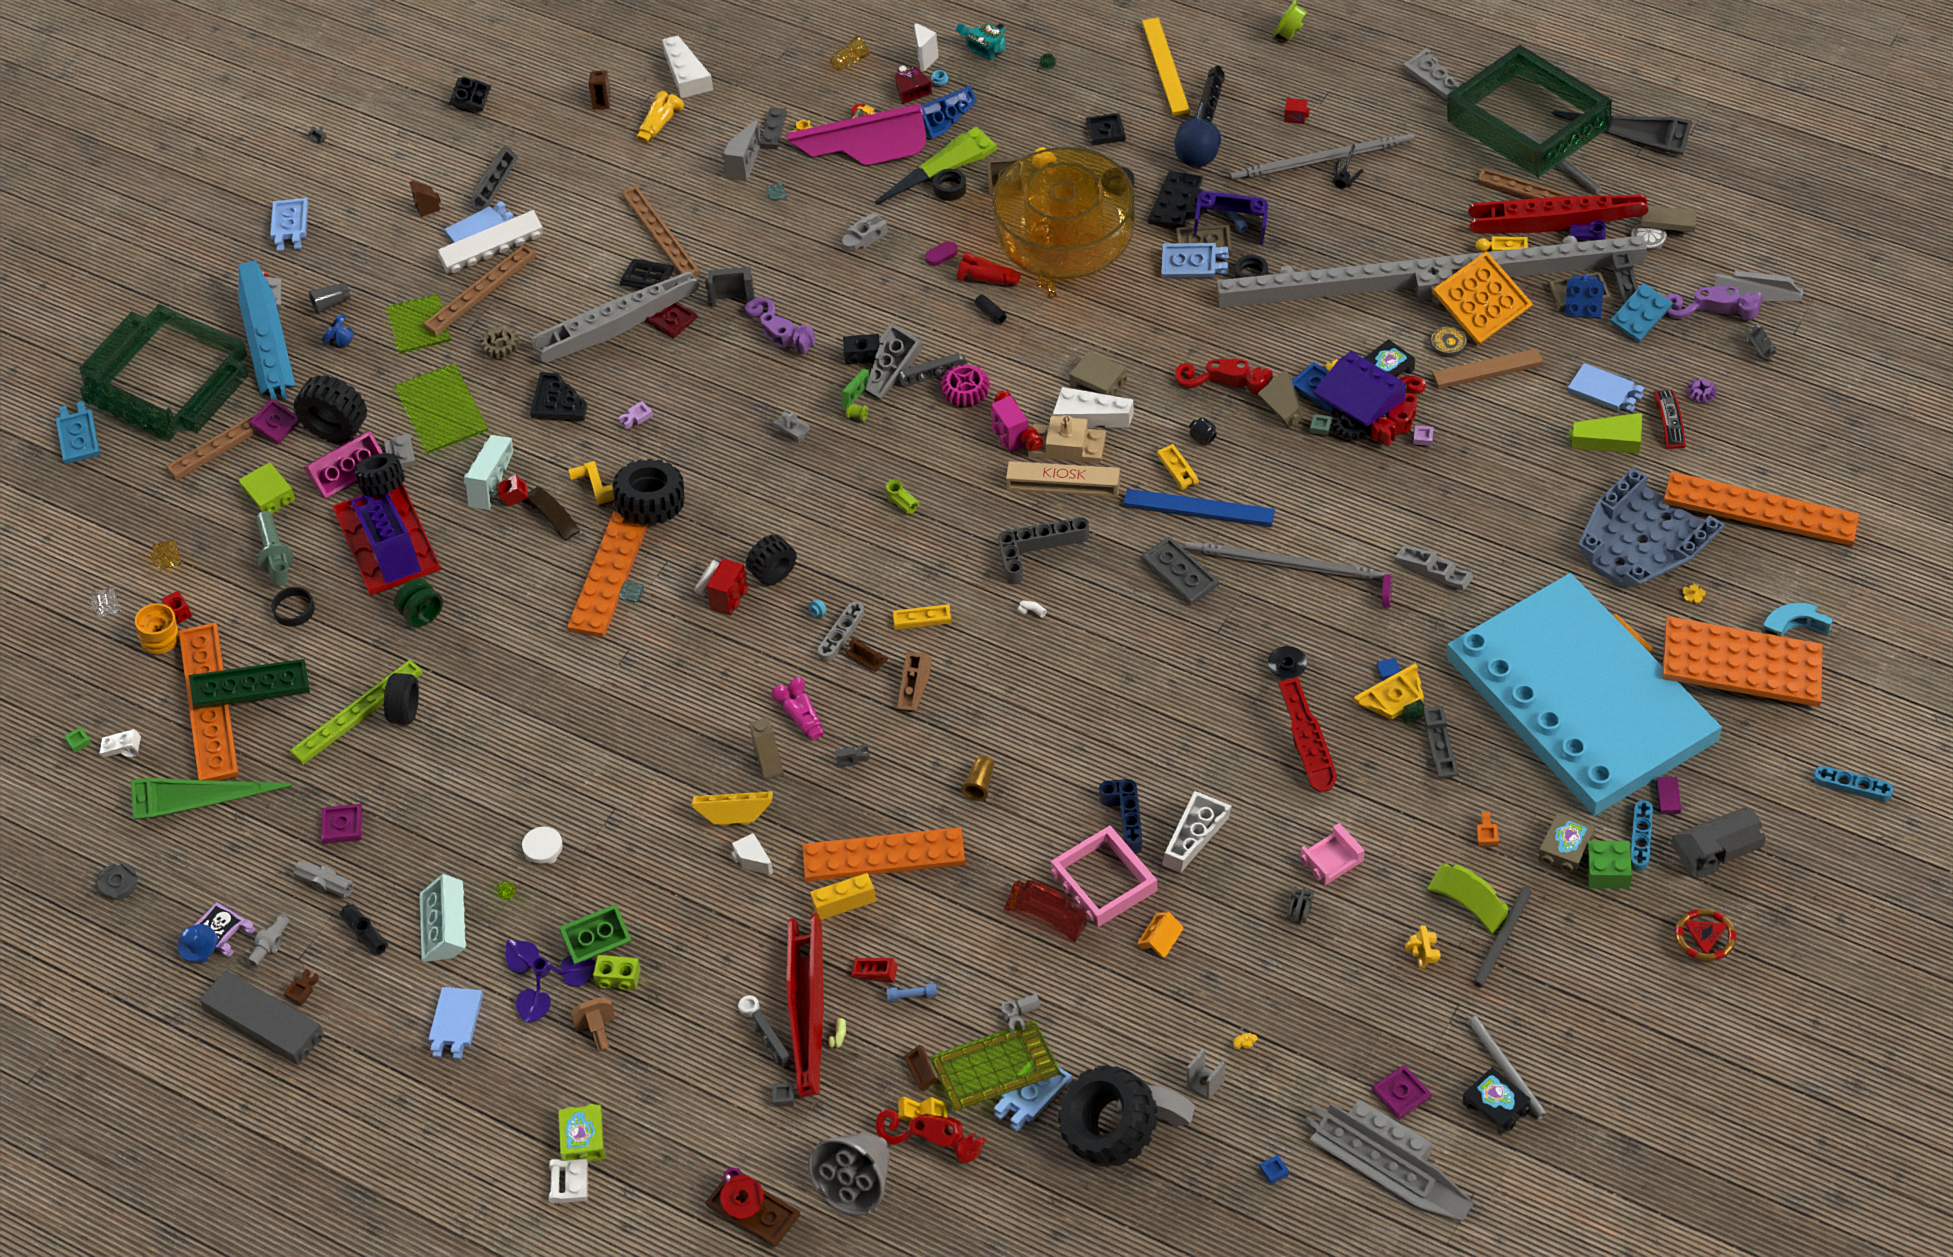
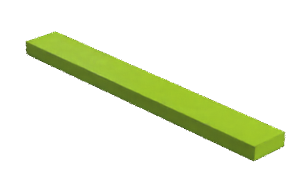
(347, 718)

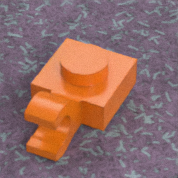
(1486, 832)

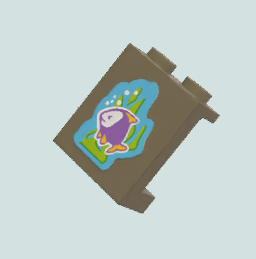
(1566, 843)

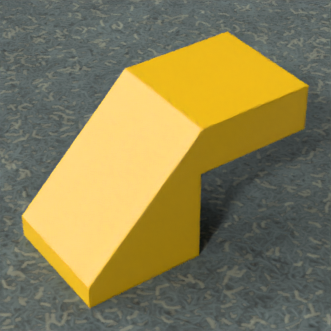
(909, 1108)

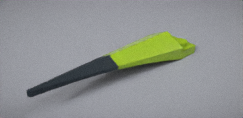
(959, 152)

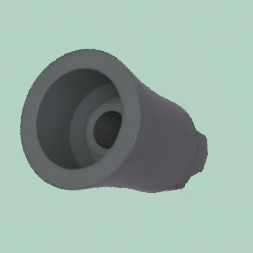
(328, 296)

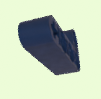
(1124, 794)

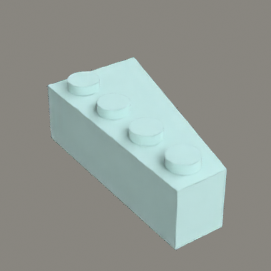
(487, 471)

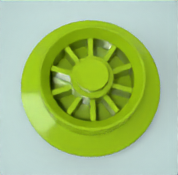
(1290, 21)

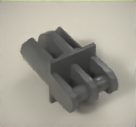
(1301, 900)

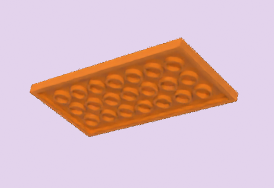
(1742, 661)

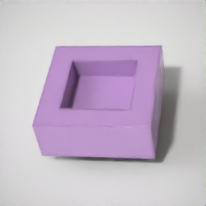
(1423, 435)

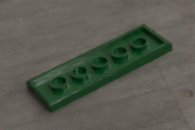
(249, 683)

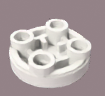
(701, 588)
(542, 845)

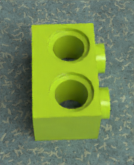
(618, 968)

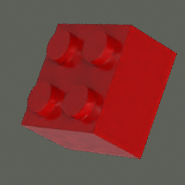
(727, 587)

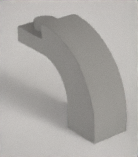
(1170, 1106)

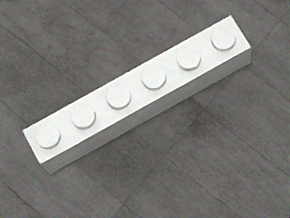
(490, 242)

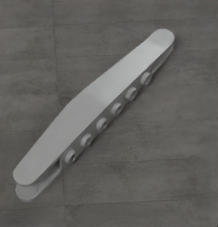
(612, 317)

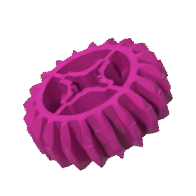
(964, 380)

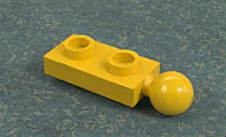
(1501, 243)

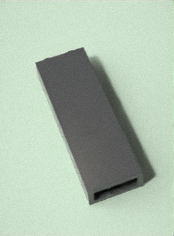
(262, 1017)

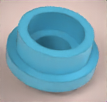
(939, 77)
(817, 608)

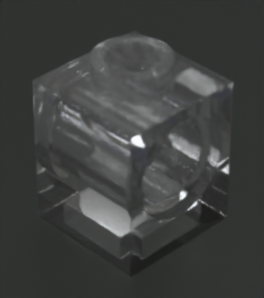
(105, 602)

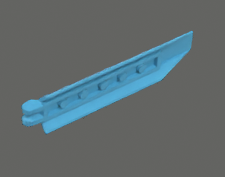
(263, 331)

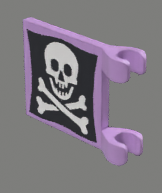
(225, 924)

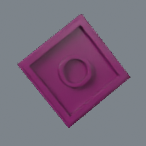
(274, 421)
(341, 823)
(1401, 1092)

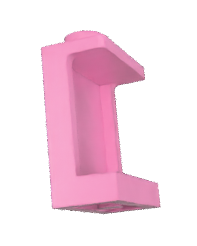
(1333, 855)

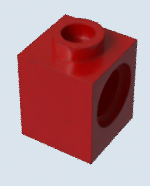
(512, 490)
(178, 605)

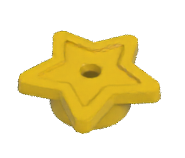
(802, 124)

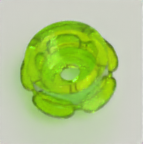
(506, 890)

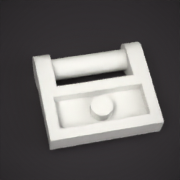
(575, 1181)

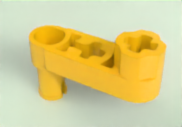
(601, 493)

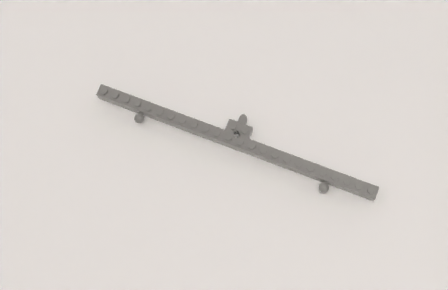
(1422, 273)

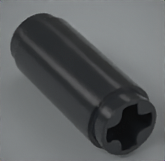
(990, 309)

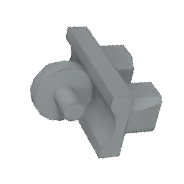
(792, 426)

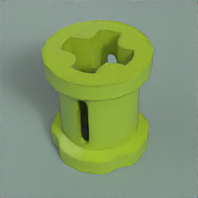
(857, 412)

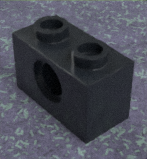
(860, 348)

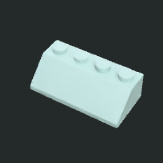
(442, 919)

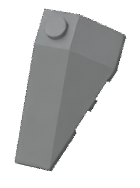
(896, 352)

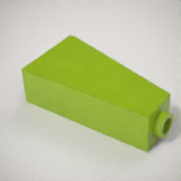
(1608, 434)

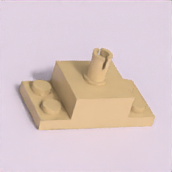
(1070, 440)

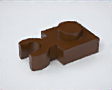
(301, 989)

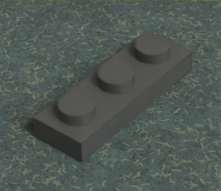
(773, 128)
(770, 1039)

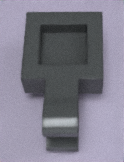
(850, 756)

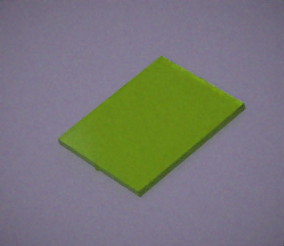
(408, 321)

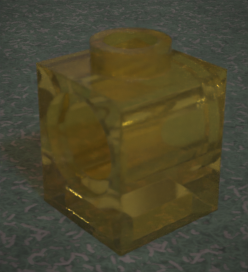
(166, 554)

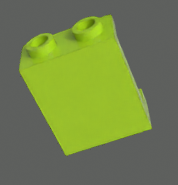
(267, 488)

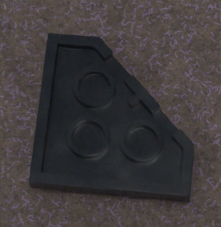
(556, 399)

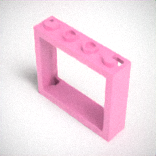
(1133, 863)

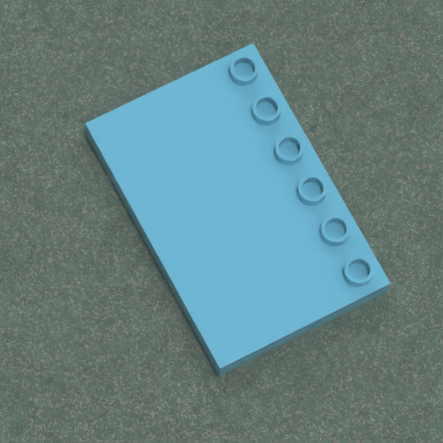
(1583, 693)

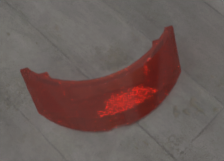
(1048, 905)

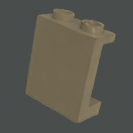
(1098, 374)

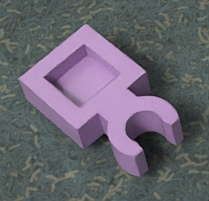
(637, 413)

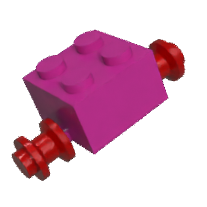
(1012, 424)

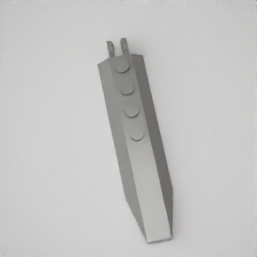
(1388, 1163)

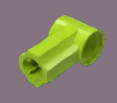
(898, 495)

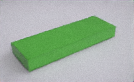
(854, 388)

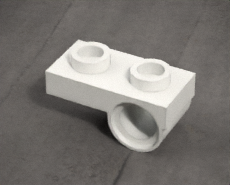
(125, 743)

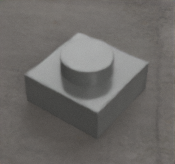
(783, 1094)

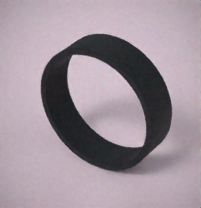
(292, 591)

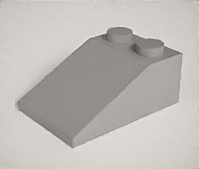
(742, 152)

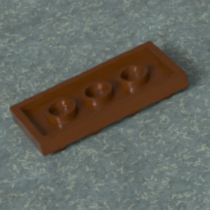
(768, 1224)

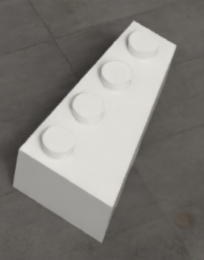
(686, 69)
(1096, 407)
(1197, 826)

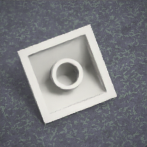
(926, 46)

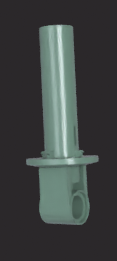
(275, 556)

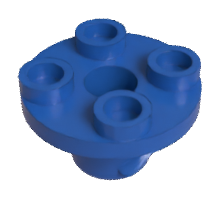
(339, 333)
(197, 943)

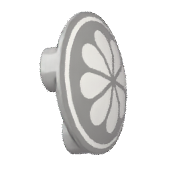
(1653, 237)

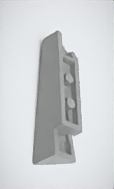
(1770, 286)

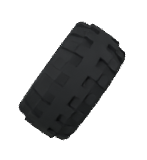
(1083, 1107)

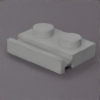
(402, 448)

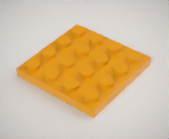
(1482, 298)

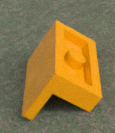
(1161, 934)

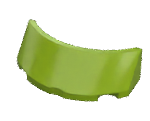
(1472, 893)

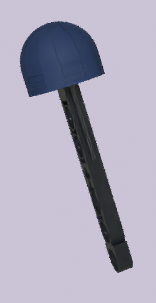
(1197, 138)

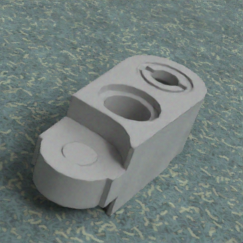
(864, 232)

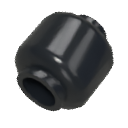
(1202, 431)

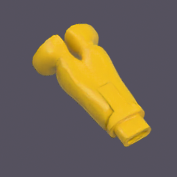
(659, 114)

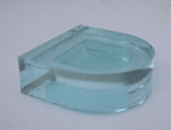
(776, 192)

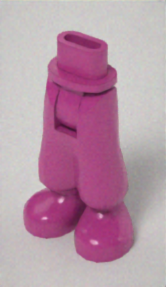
(799, 707)

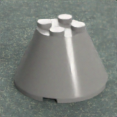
(850, 1171)

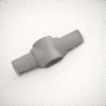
(268, 941)

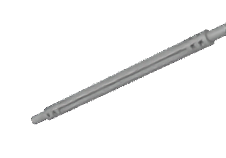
(1321, 156)
(1286, 561)

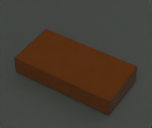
(921, 1068)

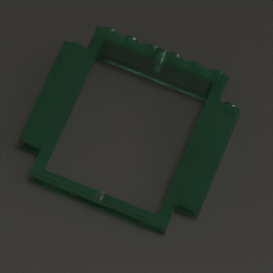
(127, 341)

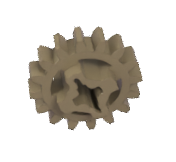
(499, 341)

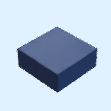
(1387, 668)
(1274, 1169)

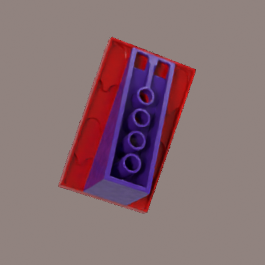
(386, 539)

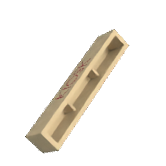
(1063, 479)

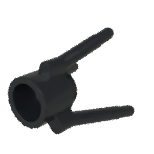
(1342, 178)

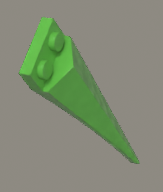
(169, 796)

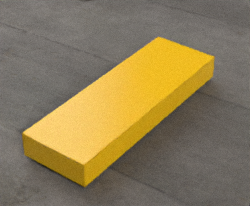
(921, 617)

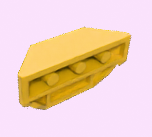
(732, 808)

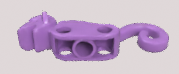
(1718, 302)
(779, 328)

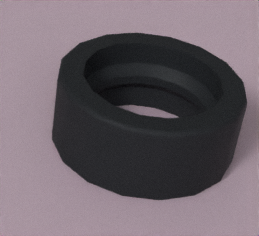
(952, 193)
(1250, 261)

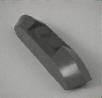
(493, 178)

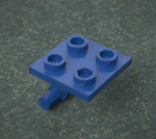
(1584, 296)

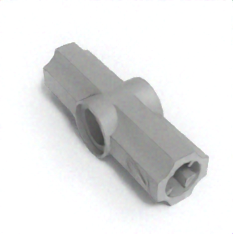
(323, 878)

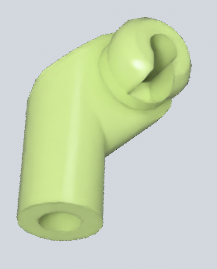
(836, 1041)

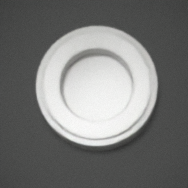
(748, 1005)

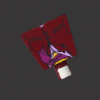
(912, 84)

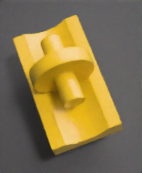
(1420, 946)

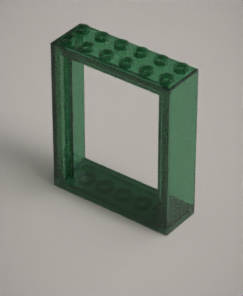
(1508, 141)

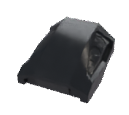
(470, 94)

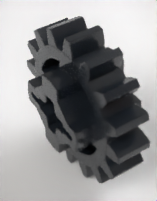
(1349, 427)

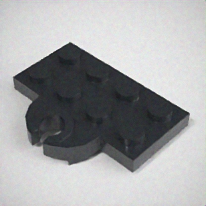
(1177, 200)

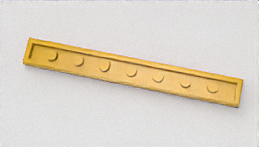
(1165, 66)

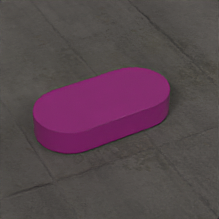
(941, 253)
(1387, 590)

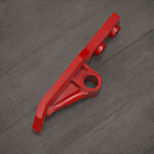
(1308, 737)

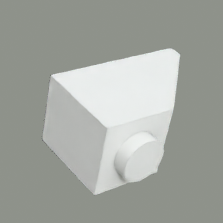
(751, 855)

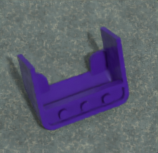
(1234, 203)

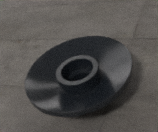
(1288, 656)

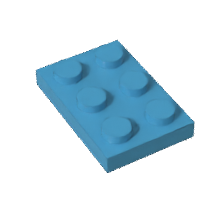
(1641, 312)

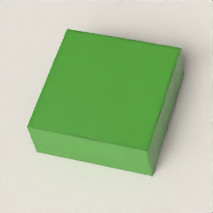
(77, 739)

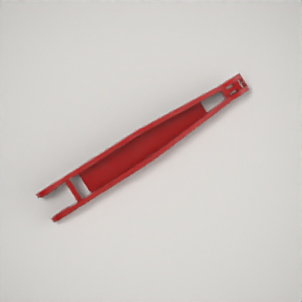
(1553, 213)
(806, 1003)

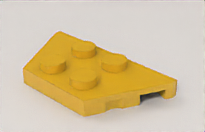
(1393, 693)

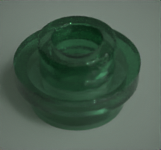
(1047, 61)

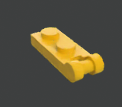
(1177, 466)

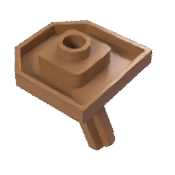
(593, 1015)

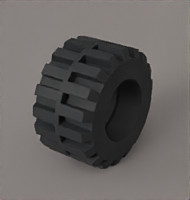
(379, 474)
(771, 560)

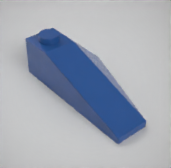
(946, 110)

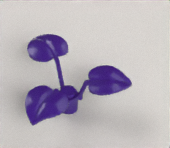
(535, 1004)

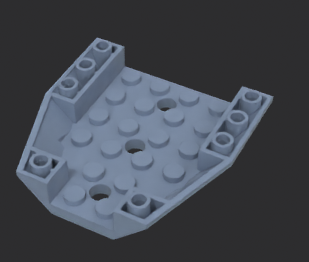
(1634, 513)

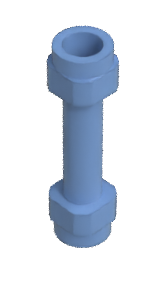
(1240, 224)
(893, 994)

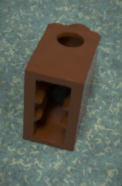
(599, 84)

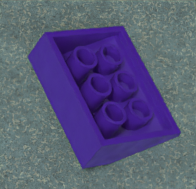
(1360, 389)

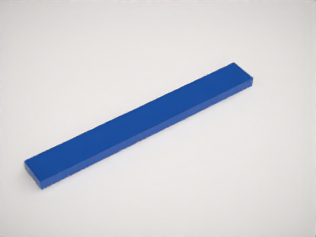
(1199, 507)

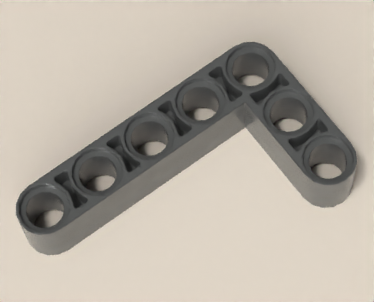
(1037, 538)

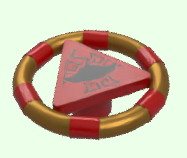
(1705, 934)

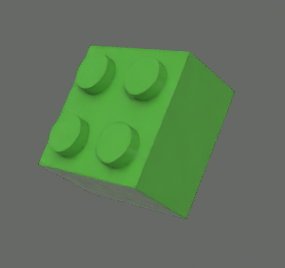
(1609, 864)

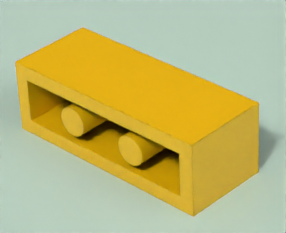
(843, 896)

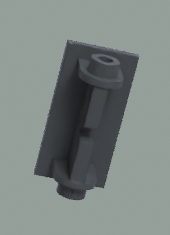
(1763, 349)

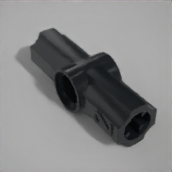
(369, 936)

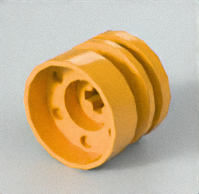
(157, 628)

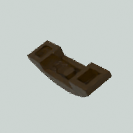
(553, 512)

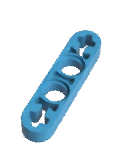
(1852, 787)
(1641, 835)

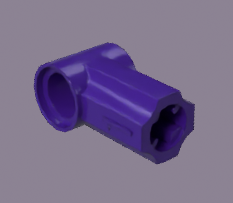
(1591, 232)

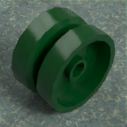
(418, 602)

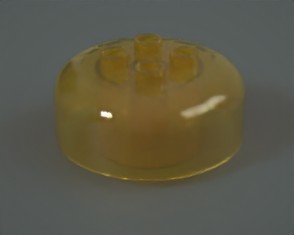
(1064, 212)

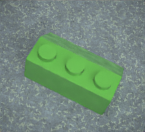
(595, 934)

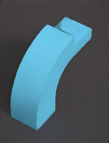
(1795, 616)

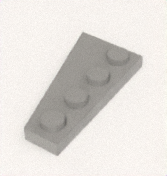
(1429, 72)

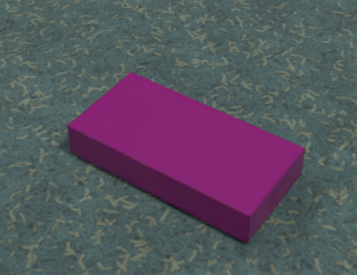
(1668, 795)

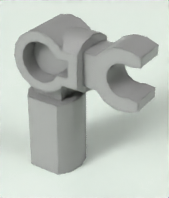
(1011, 1011)

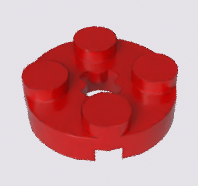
(752, 1203)

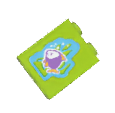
(581, 1133)

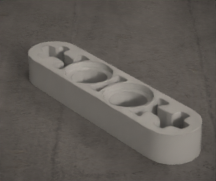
(838, 630)

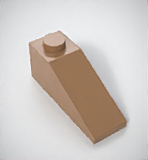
(914, 680)

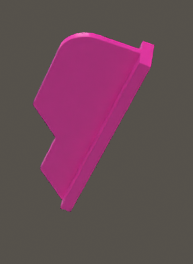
(869, 137)

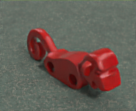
(1227, 374)
(1401, 416)
(936, 1131)

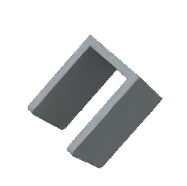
(1196, 1071)

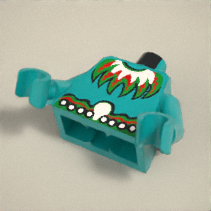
(984, 40)

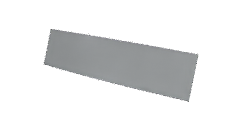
(1429, 565)

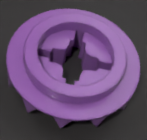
(1697, 395)

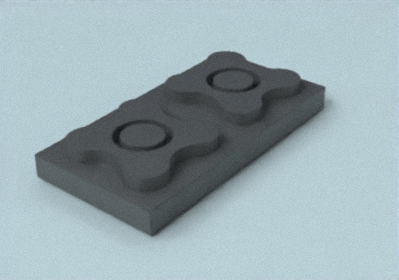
(1180, 570)

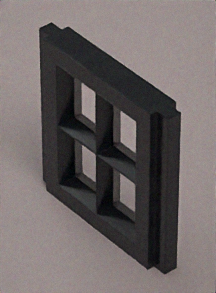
(647, 265)

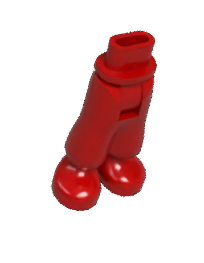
(986, 271)

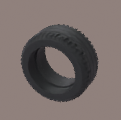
(401, 698)

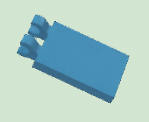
(77, 434)

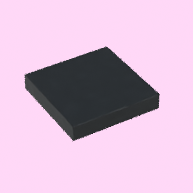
(1105, 129)

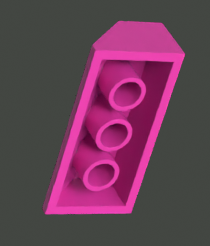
(337, 467)

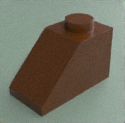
(424, 198)

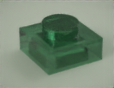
(1413, 711)

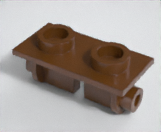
(866, 655)

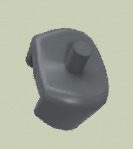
(316, 135)

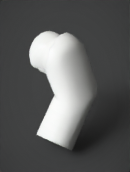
(1033, 606)

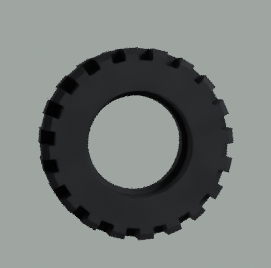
(330, 408)
(633, 497)

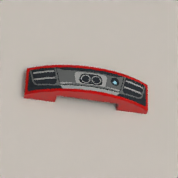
(1671, 418)

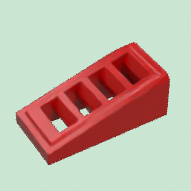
(887, 970)

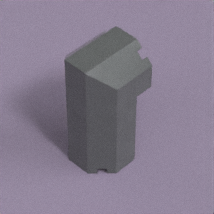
(1718, 841)

